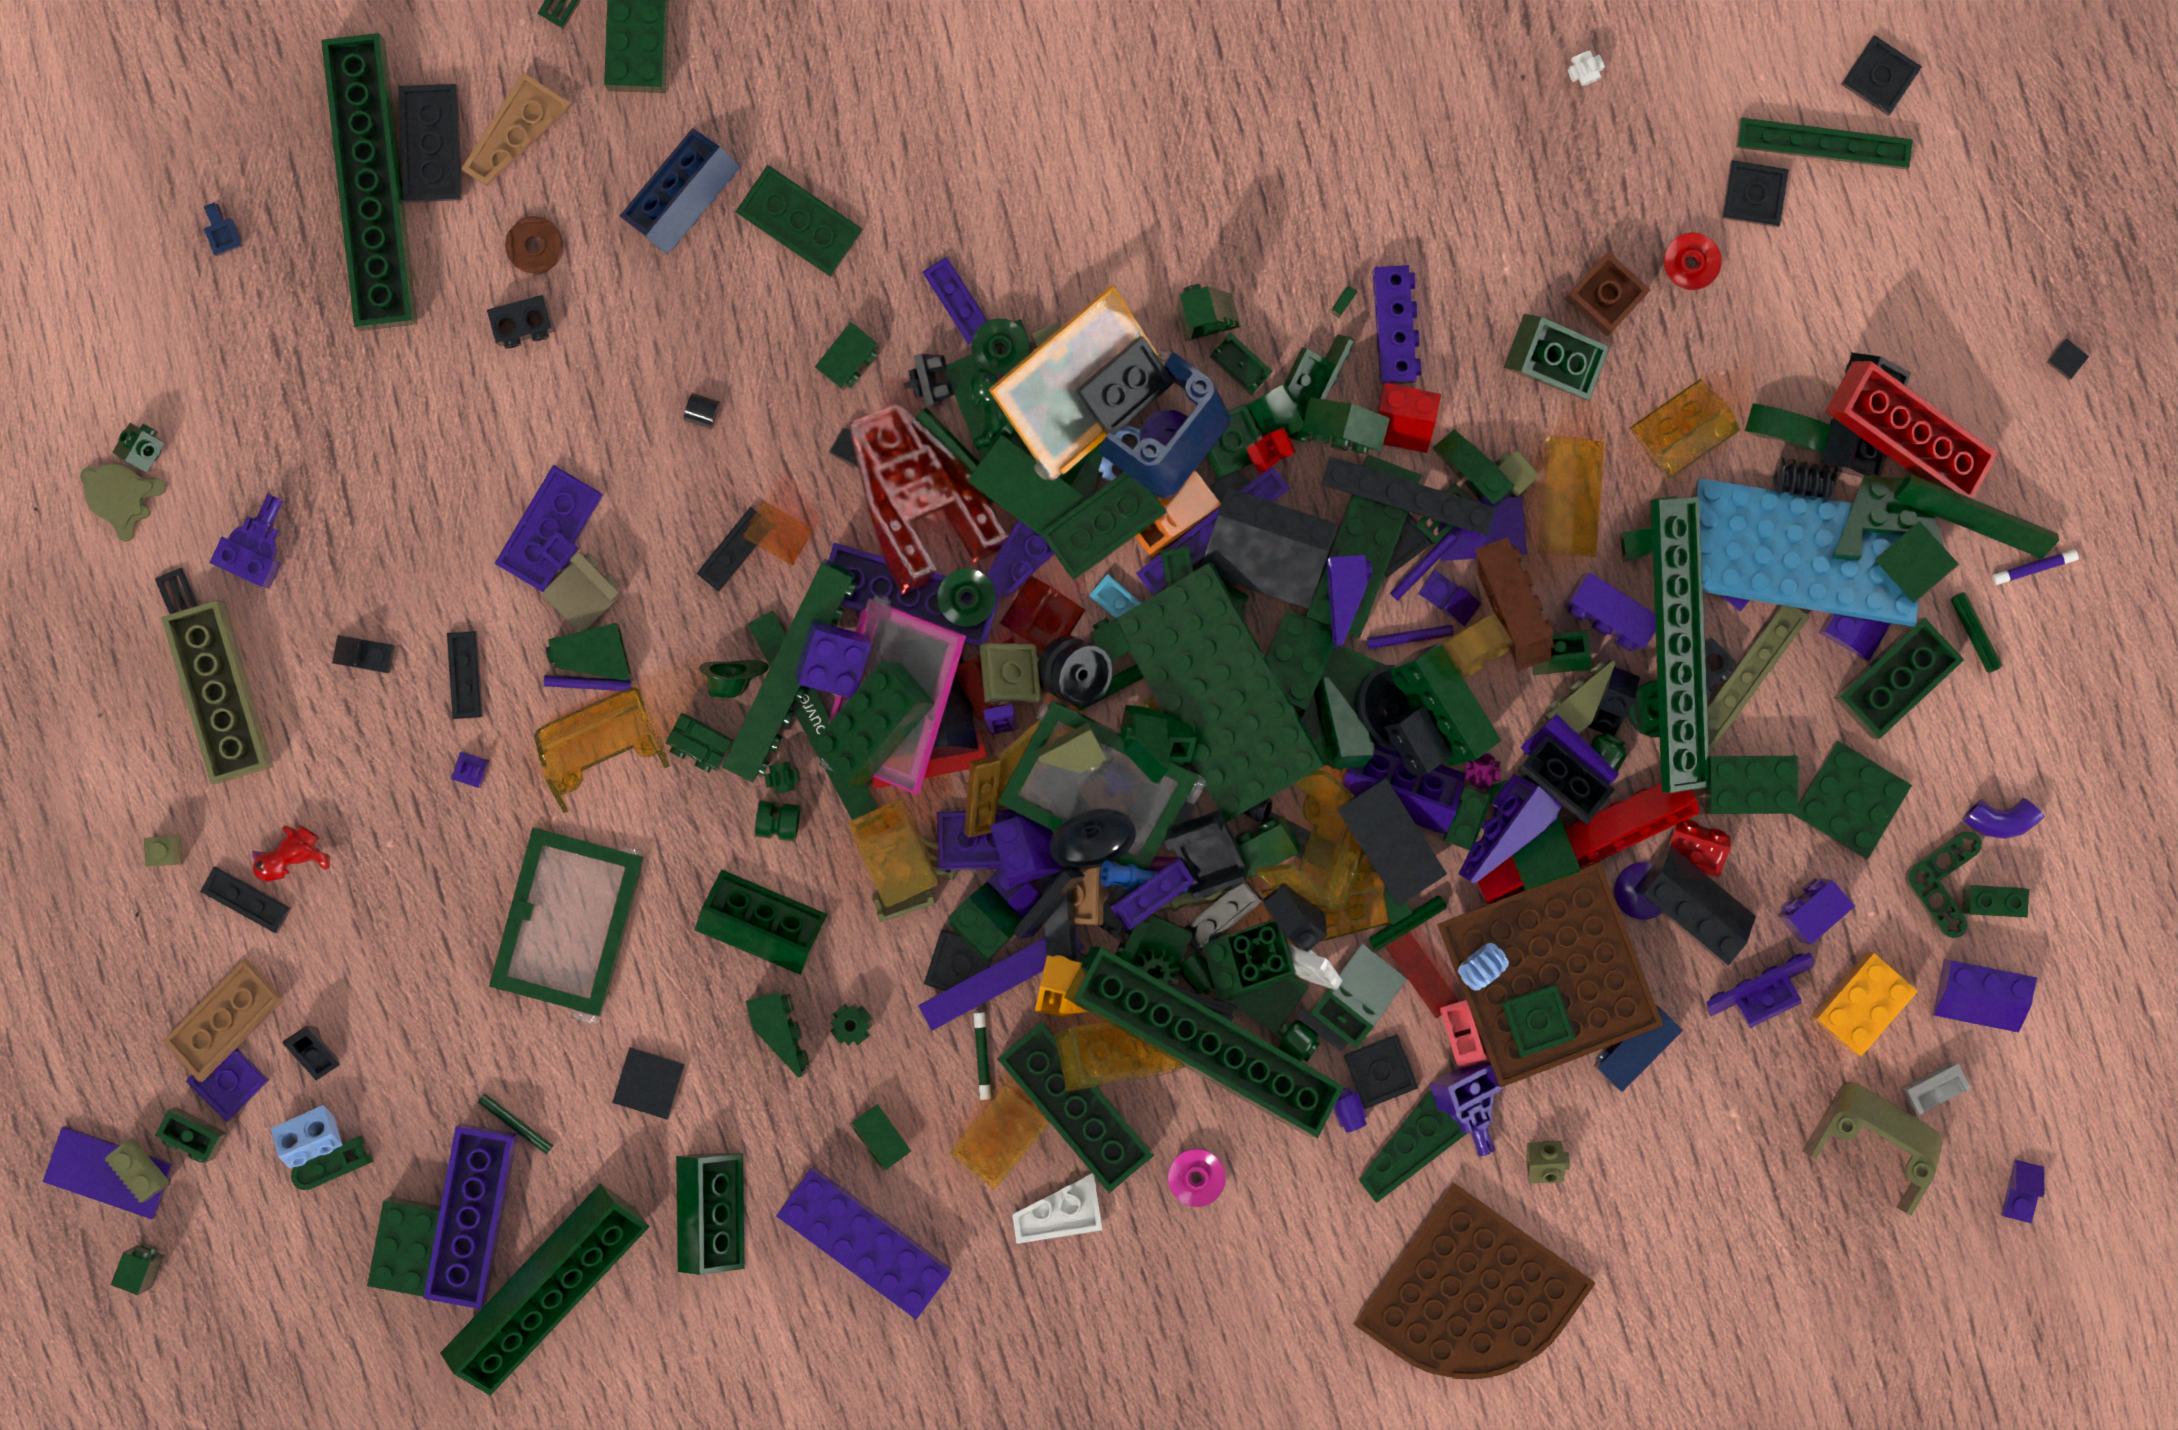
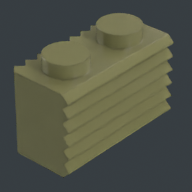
(137, 1170)

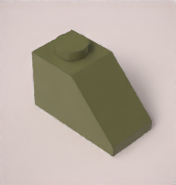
(1074, 751)

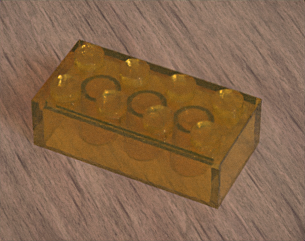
(1105, 1055)

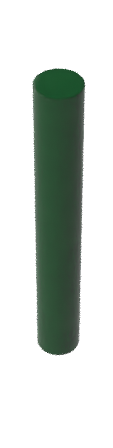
(516, 1124)

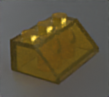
(1685, 428)

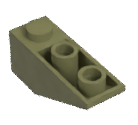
(1584, 698)

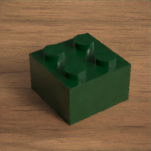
(1345, 425)

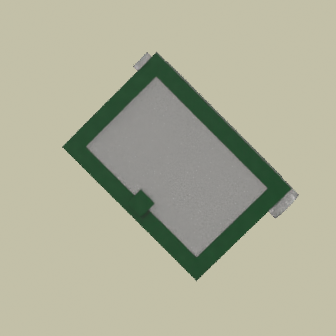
(1055, 794)
(567, 922)

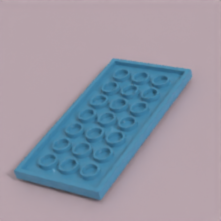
(1783, 552)

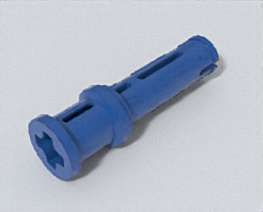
(1126, 876)

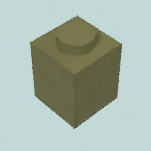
(1517, 471)
(163, 851)

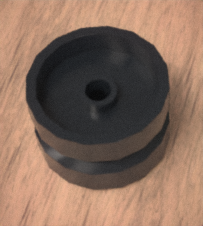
(1075, 671)

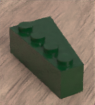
(1206, 312)

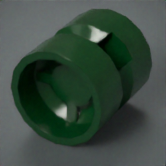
(777, 820)

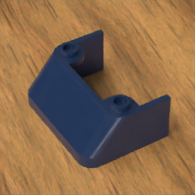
(1168, 467)

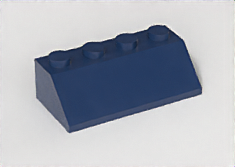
(680, 191)

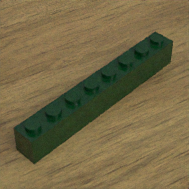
(780, 685)

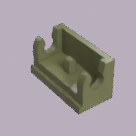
(906, 906)

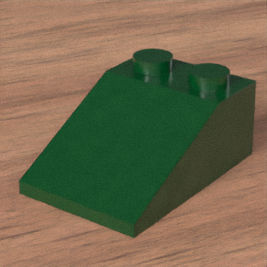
(1556, 356)

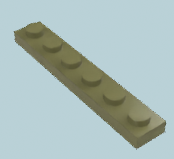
(1752, 670)

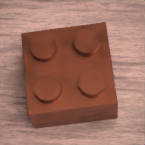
(1607, 293)

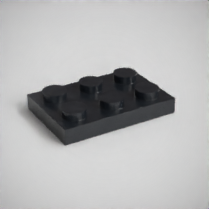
(1125, 386)

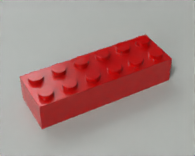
(1910, 429)

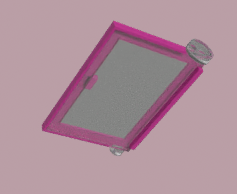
(931, 658)

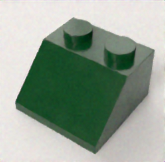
(985, 921)

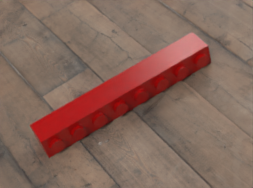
(1606, 834)

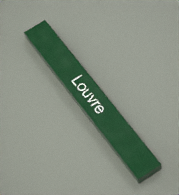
(811, 715)

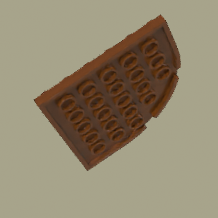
(1472, 1294)

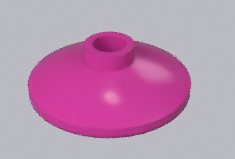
(1196, 1193)

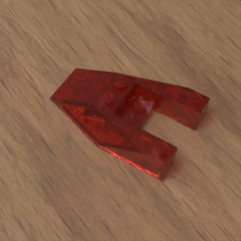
(909, 477)

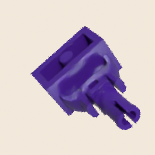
(252, 547)
(1469, 1101)

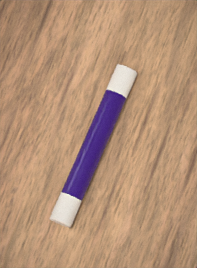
(2035, 567)

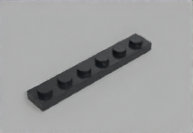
(1408, 496)

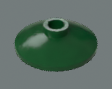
(996, 333)
(955, 586)

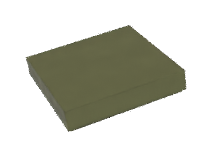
(1010, 673)

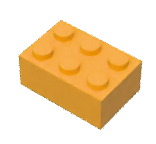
(1864, 1003)

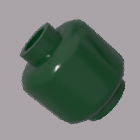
(1610, 749)
(1298, 1040)

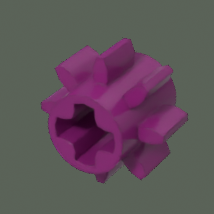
(1483, 771)

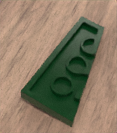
(1414, 1145)

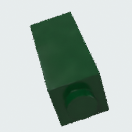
(592, 651)

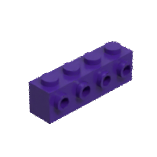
(1395, 324)

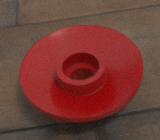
(1705, 254)

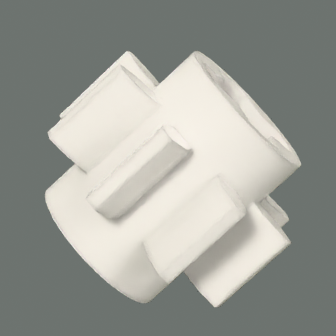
(1586, 68)

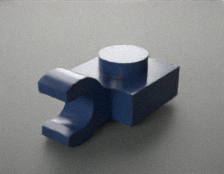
(222, 233)

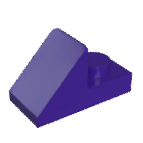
(1449, 598)
(1019, 897)
(2023, 1191)

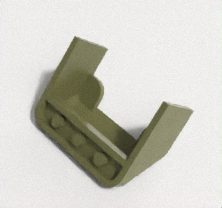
(1859, 1107)

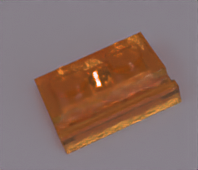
(777, 532)

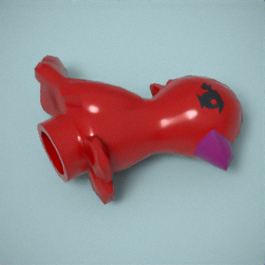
(293, 849)

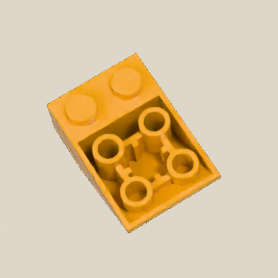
(1055, 982)

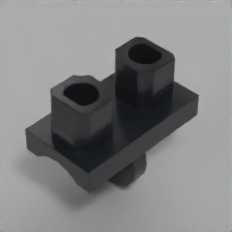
(924, 380)

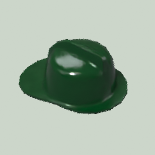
(732, 677)

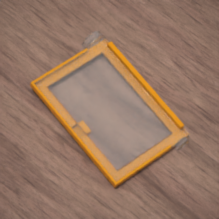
(1041, 389)

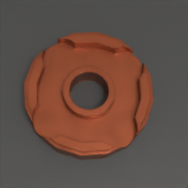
(549, 253)

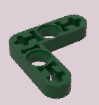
(1935, 874)

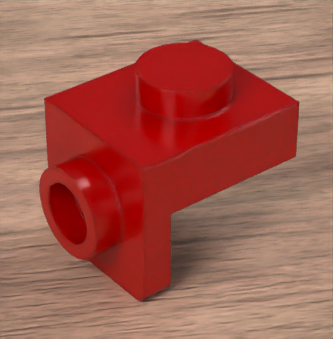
(1270, 449)

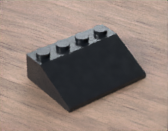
(1269, 547)

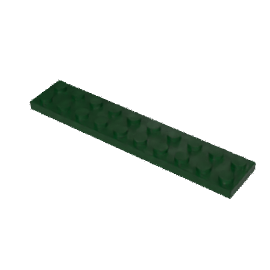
(1680, 644)

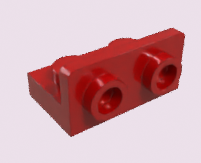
(1701, 846)

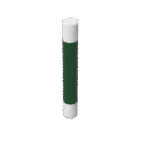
(982, 1055)

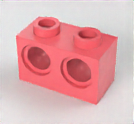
(1463, 1035)

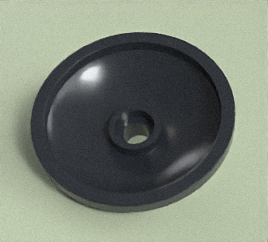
(1374, 696)
(1092, 838)

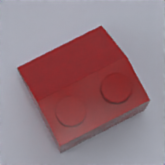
(1410, 414)

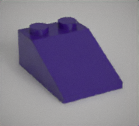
(1346, 588)

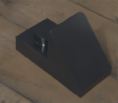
(363, 654)
(312, 1052)

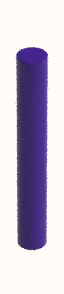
(1424, 565)
(1410, 636)
(586, 683)

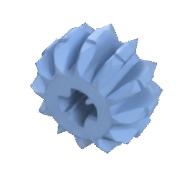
(1483, 966)

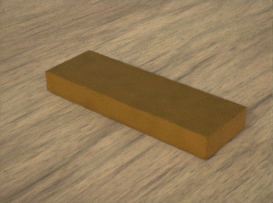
(982, 796)

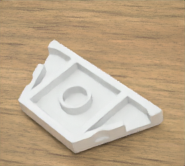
(1314, 968)

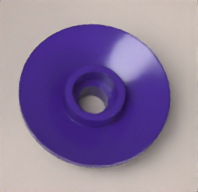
(1627, 898)

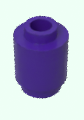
(1350, 1111)

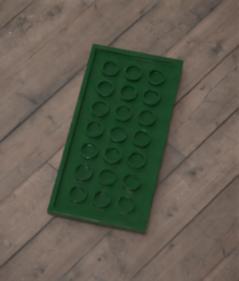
(1222, 688)

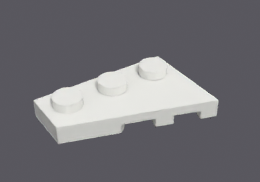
(1062, 1214)

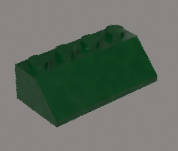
(760, 922)
(710, 1213)

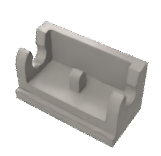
(1936, 1088)

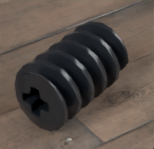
(1804, 479)

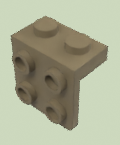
(582, 592)

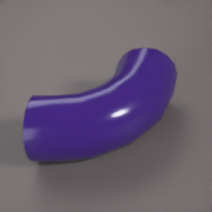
(2003, 823)

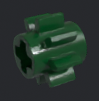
(782, 777)

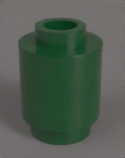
(1197, 973)

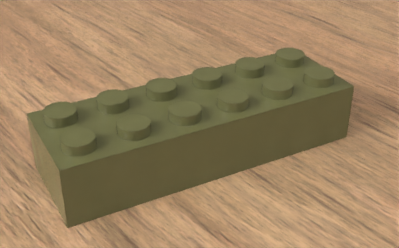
(217, 692)

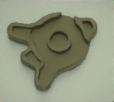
(119, 496)

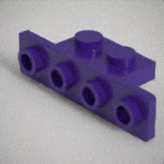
(1764, 995)

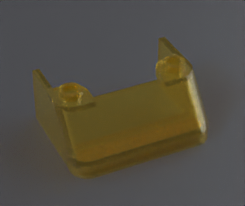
(595, 736)
(1331, 853)

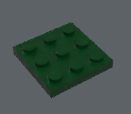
(1852, 799)

